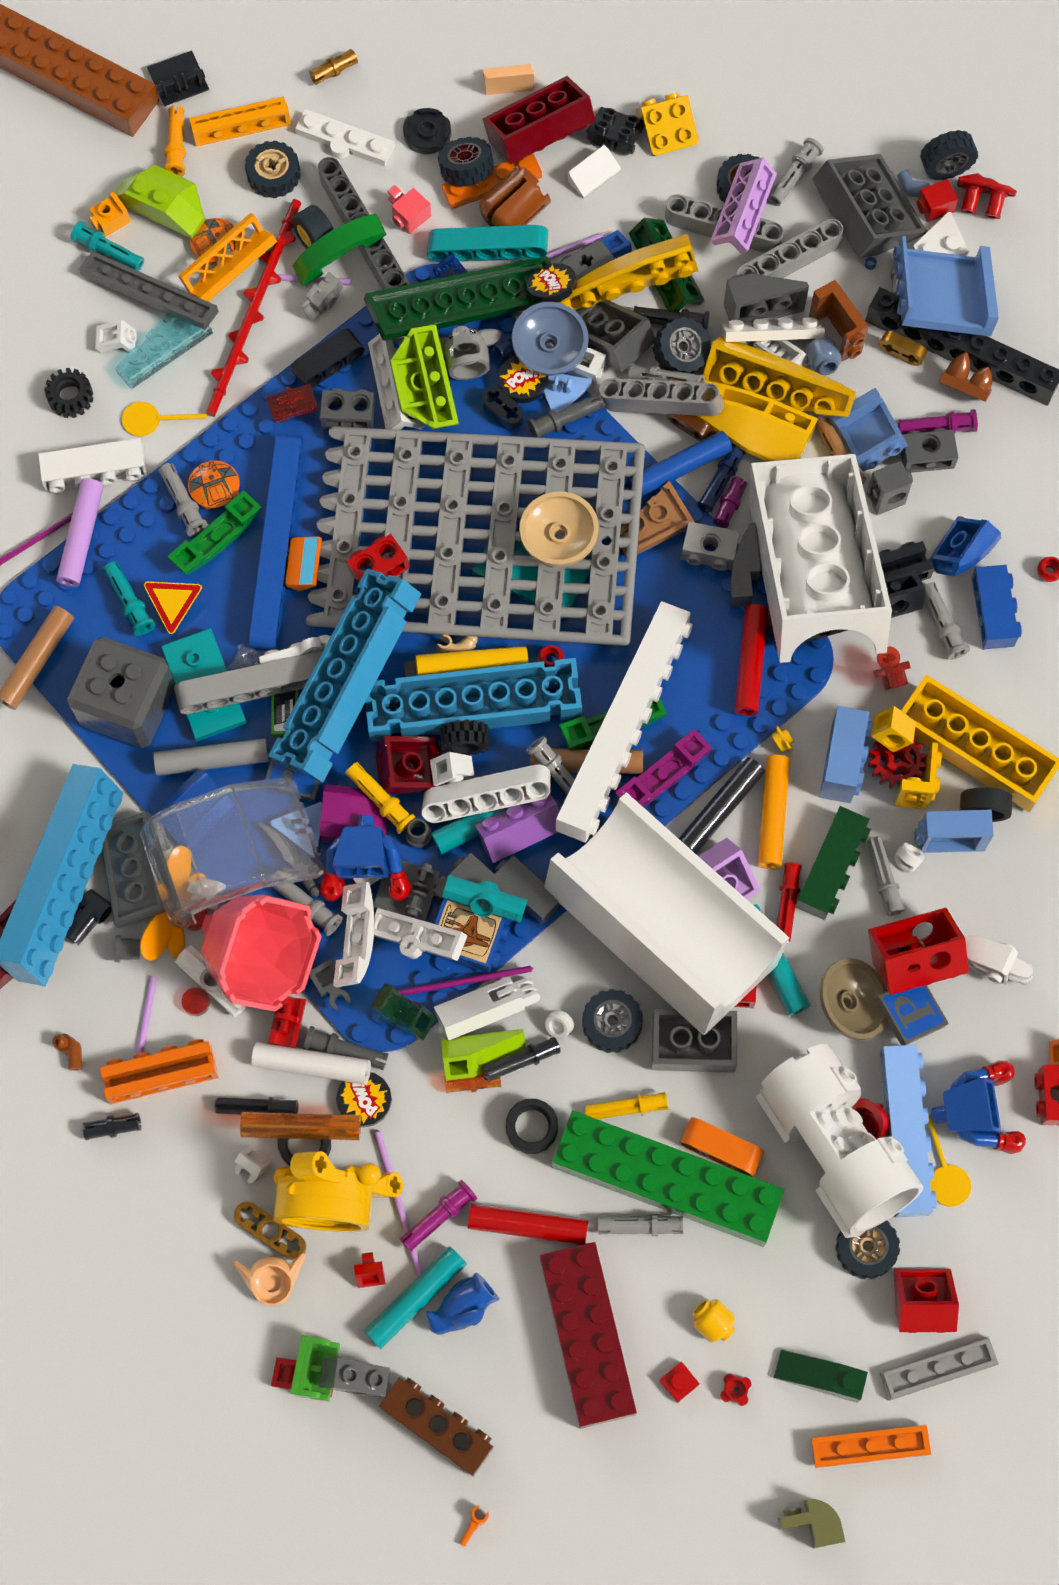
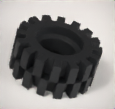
(65, 380)
(465, 737)

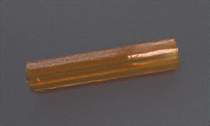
(300, 1126)

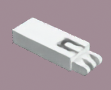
(485, 1006)

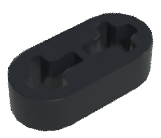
(505, 403)

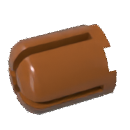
(514, 200)

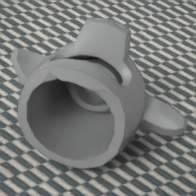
(468, 351)

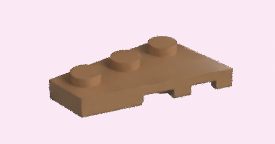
(660, 519)

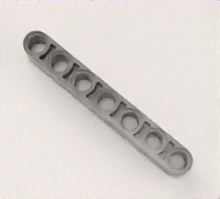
(245, 683)

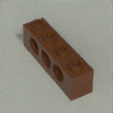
(396, 1406)

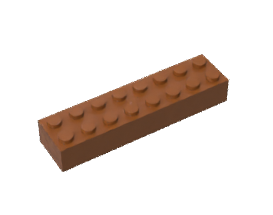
(74, 73)

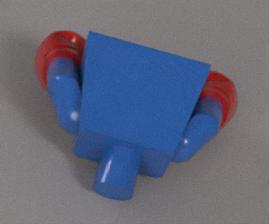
(363, 853)
(973, 1108)

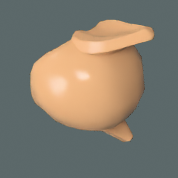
(271, 1278)

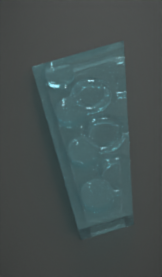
(160, 348)

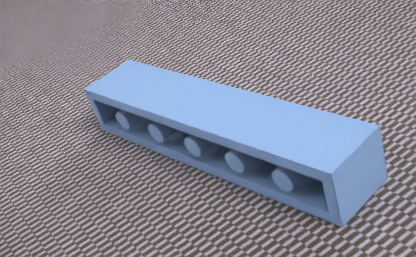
(908, 1118)

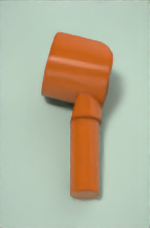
(472, 1526)

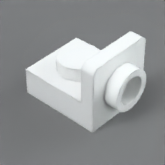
(115, 336)

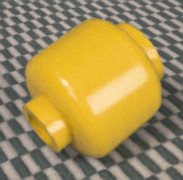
(713, 1320)

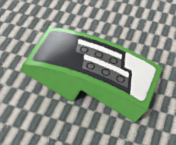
(280, 710)

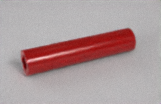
(751, 660)
(528, 1224)

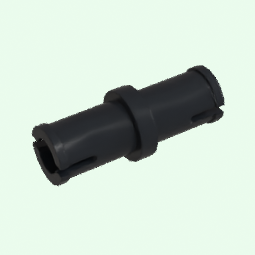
(111, 1126)

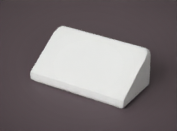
(593, 171)

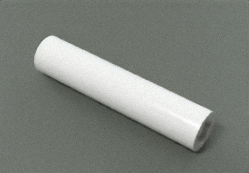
(311, 1063)

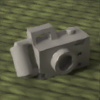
(321, 296)

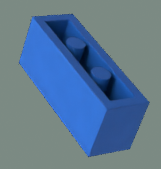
(995, 606)

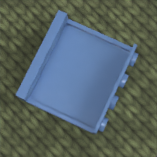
(946, 290)

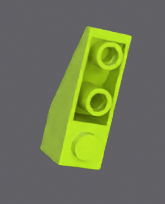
(467, 1054)

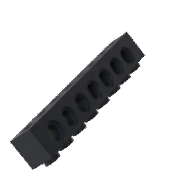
(1006, 364)

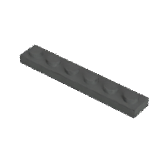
(148, 290)

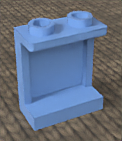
(871, 430)

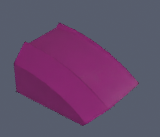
(342, 808)

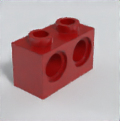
(373, 557)

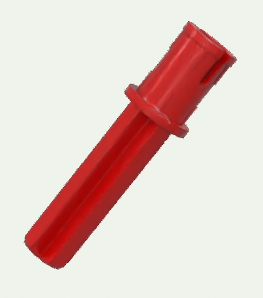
(789, 891)

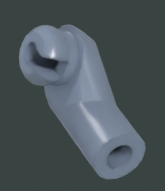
(911, 186)

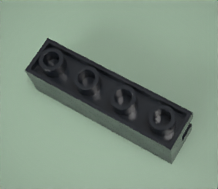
(907, 558)

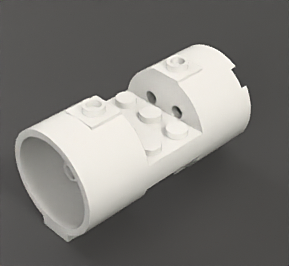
(863, 1176)

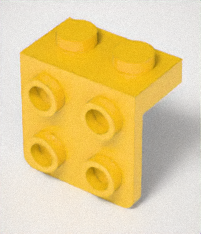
(668, 123)

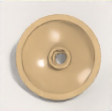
(554, 515)

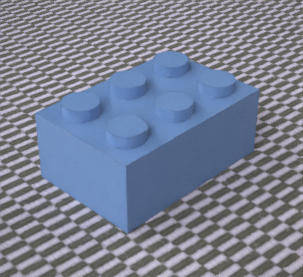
(846, 754)

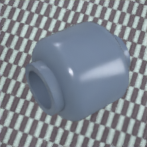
(823, 356)

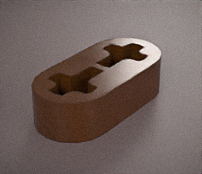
(691, 425)

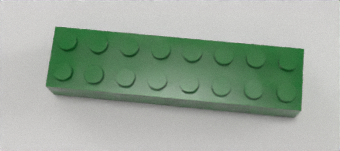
(668, 1178)

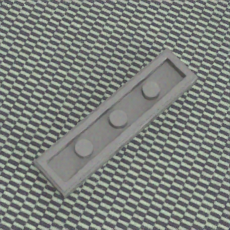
(939, 1368)

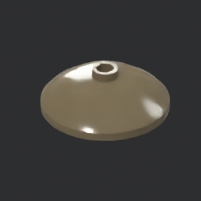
(849, 999)

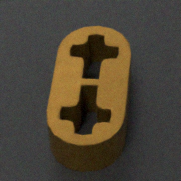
(903, 348)

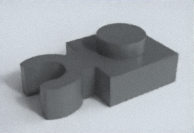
(323, 979)

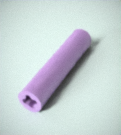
(80, 532)

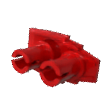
(978, 184)

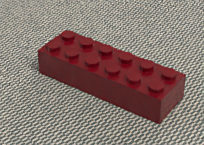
(587, 1335)

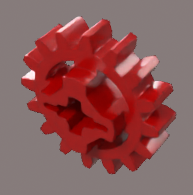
(905, 767)

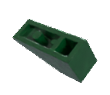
(821, 1375)

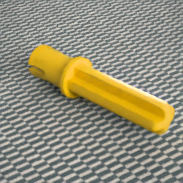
(641, 1104)

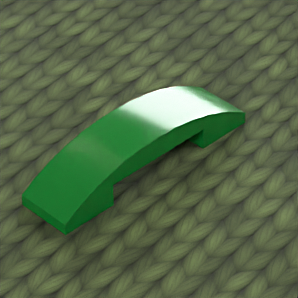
(335, 244)
(217, 535)
(582, 732)

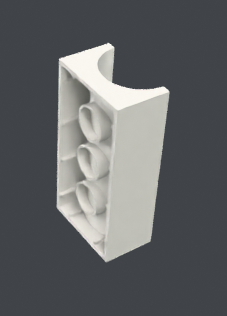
(818, 551)
(667, 915)

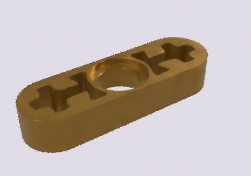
(248, 1225)

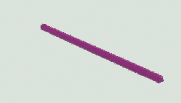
(35, 539)
(467, 980)

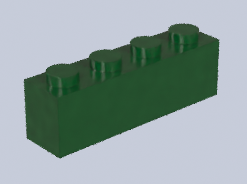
(832, 863)

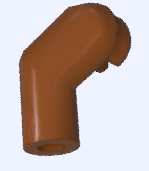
(71, 1048)

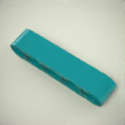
(488, 243)

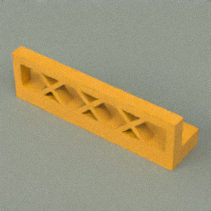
(240, 121)
(227, 269)

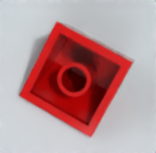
(925, 1300)

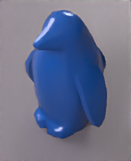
(462, 1305)

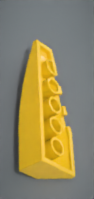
(777, 379)

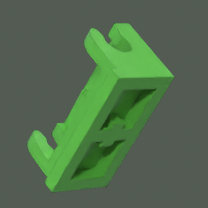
(309, 1367)

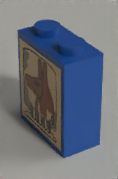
(482, 933)

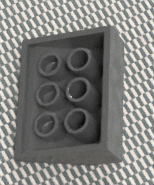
(868, 203)

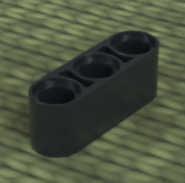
(327, 358)

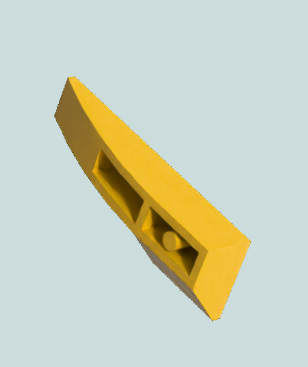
(635, 272)
(761, 424)

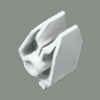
(997, 961)

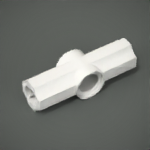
(194, 965)

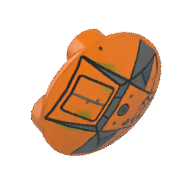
(208, 234)
(213, 484)

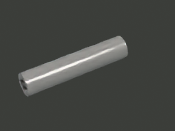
(211, 756)

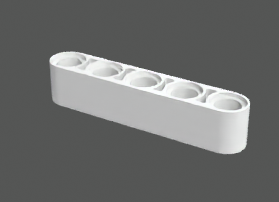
(486, 793)

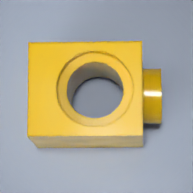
(893, 728)

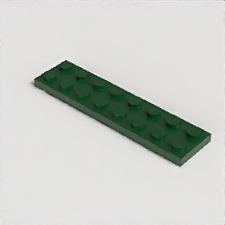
(453, 299)

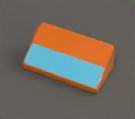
(303, 562)

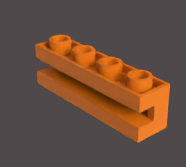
(159, 1071)

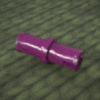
(730, 502)

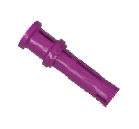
(951, 421)
(448, 1207)

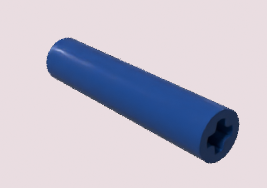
(684, 462)

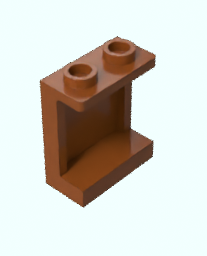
(834, 304)

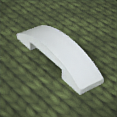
(359, 934)

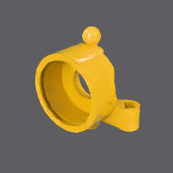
(328, 1199)

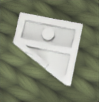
(943, 238)

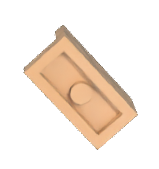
(508, 79)

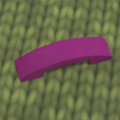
(667, 770)

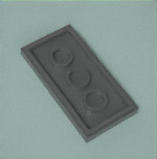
(129, 874)

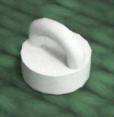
(910, 855)
(559, 1024)

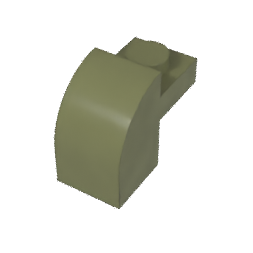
(822, 1521)

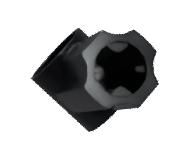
(91, 911)

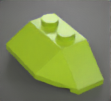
(163, 199)
(423, 379)

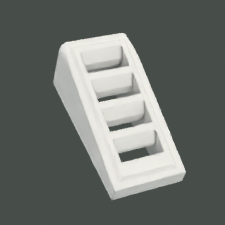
(795, 354)

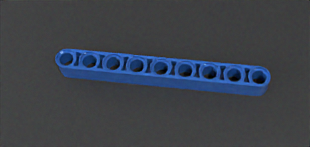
(276, 542)

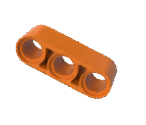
(721, 1147)

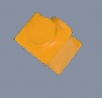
(109, 215)

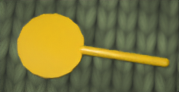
(143, 418)
(950, 1181)

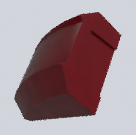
(405, 763)

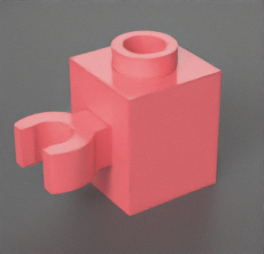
(409, 209)

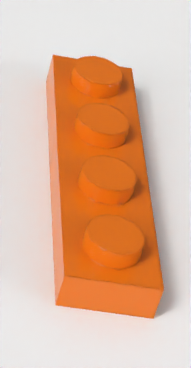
(464, 195)
(870, 1446)

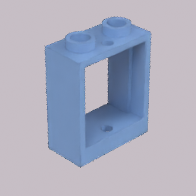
(954, 831)

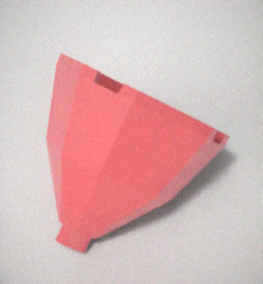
(260, 949)

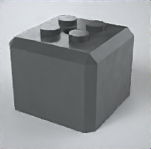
(125, 712)

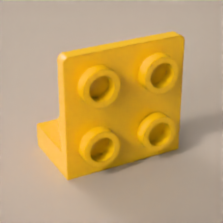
(917, 792)

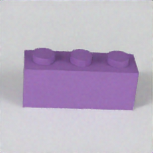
(518, 827)

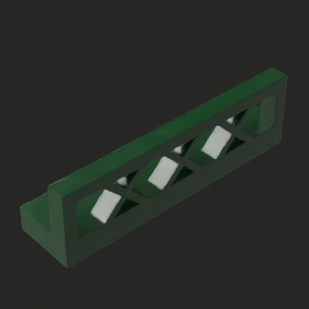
(674, 292)

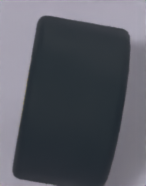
(311, 225)

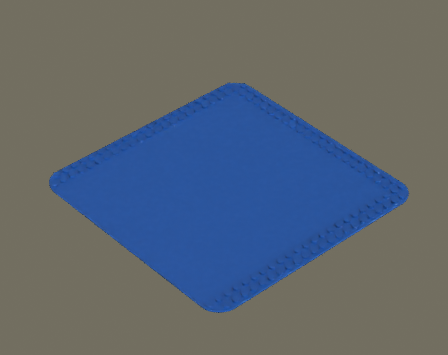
(145, 529)

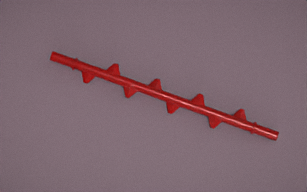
(252, 315)

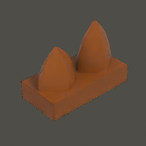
(957, 374)

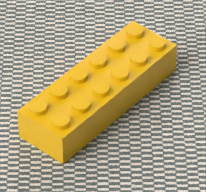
(980, 743)

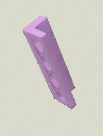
(748, 204)

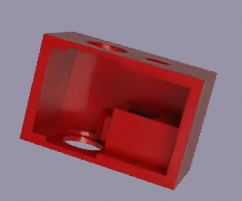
(913, 962)

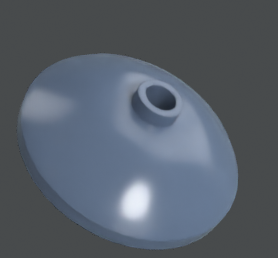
(550, 324)

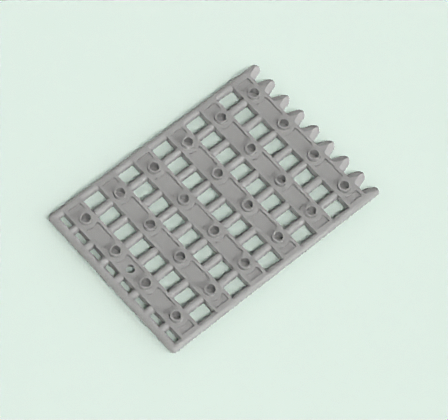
(502, 536)

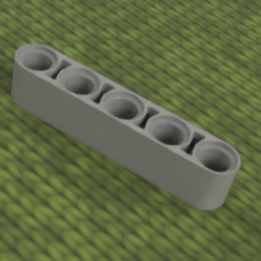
(688, 220)
(798, 250)
(671, 402)

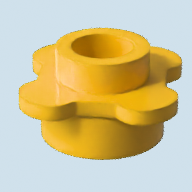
(783, 739)

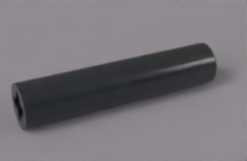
(722, 804)

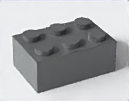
(683, 1048)

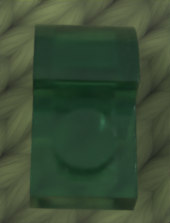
(403, 1013)

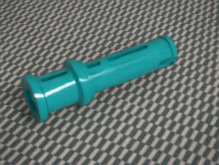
(97, 242)
(132, 607)

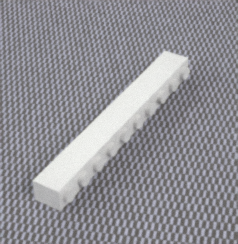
(623, 723)

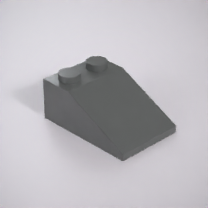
(763, 296)
(617, 333)

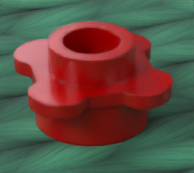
(742, 1384)

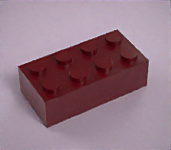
(539, 119)

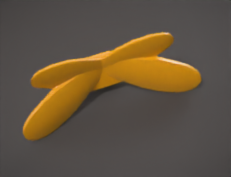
(159, 935)

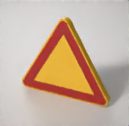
(172, 601)

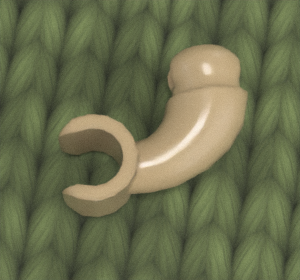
(465, 644)

